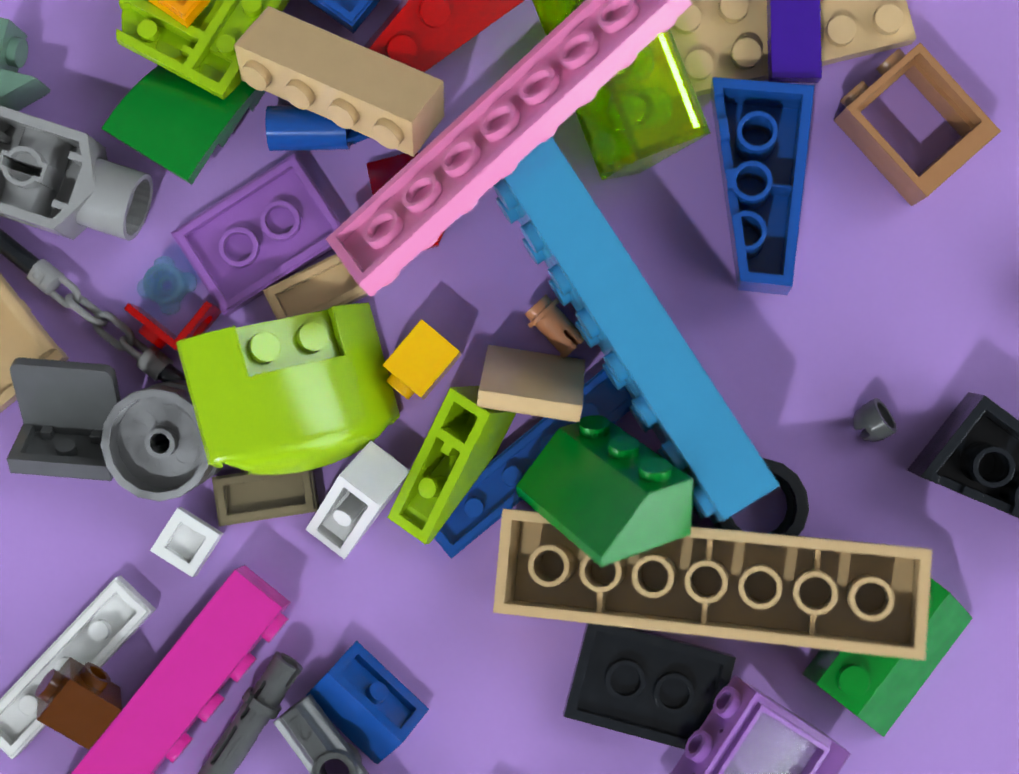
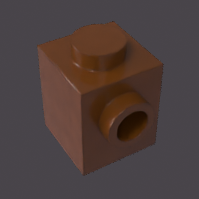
(78, 701)

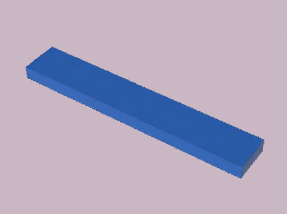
(497, 483)

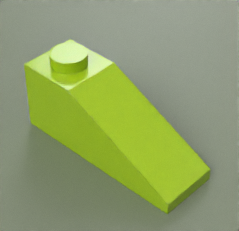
(449, 462)

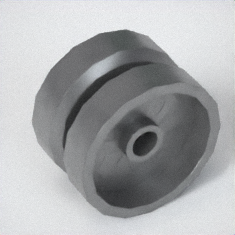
(155, 443)

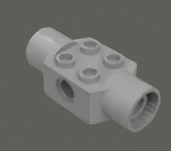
(65, 182)

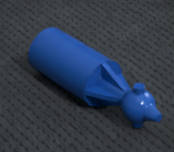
(299, 129)

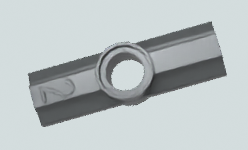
(316, 738)

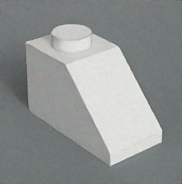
(357, 499)

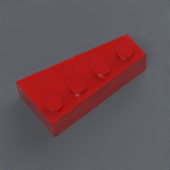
(430, 30)

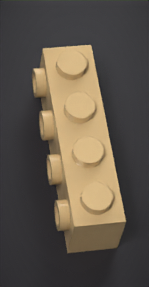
(340, 80)

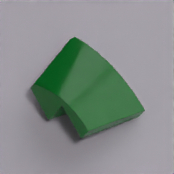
(178, 120)

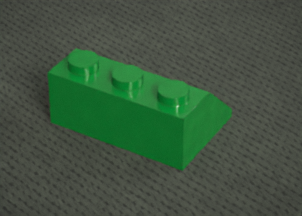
(608, 491)
(883, 686)

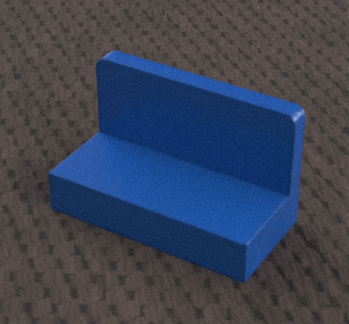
(368, 703)

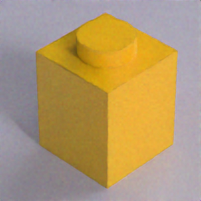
(420, 361)

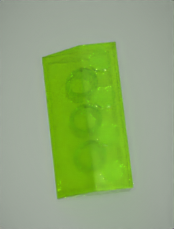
(641, 110)

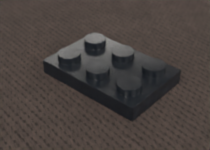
(645, 683)

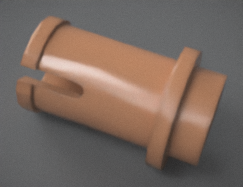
(554, 325)

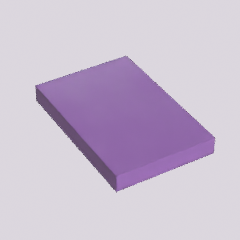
(258, 235)

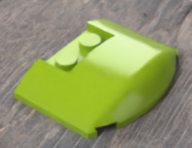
(197, 53)
(289, 390)

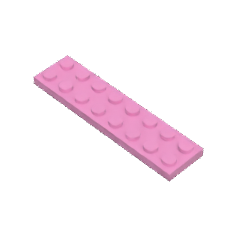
(496, 135)

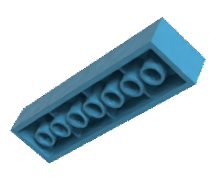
(634, 333)

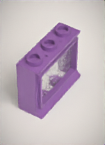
(757, 736)

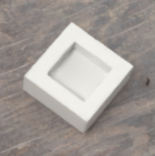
(186, 542)

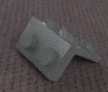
(62, 417)

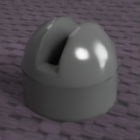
(876, 421)

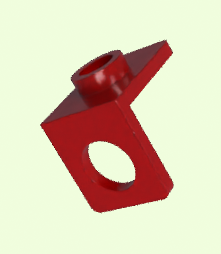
(160, 335)

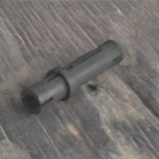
(259, 706)

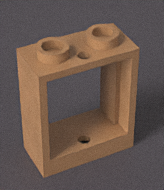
(945, 96)

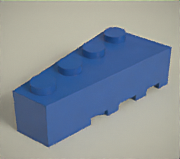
(763, 163)

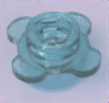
(152, 285)

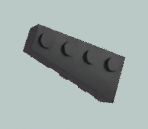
(975, 454)

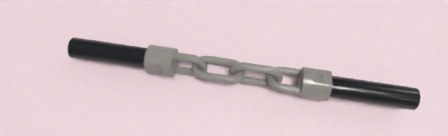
(49, 278)

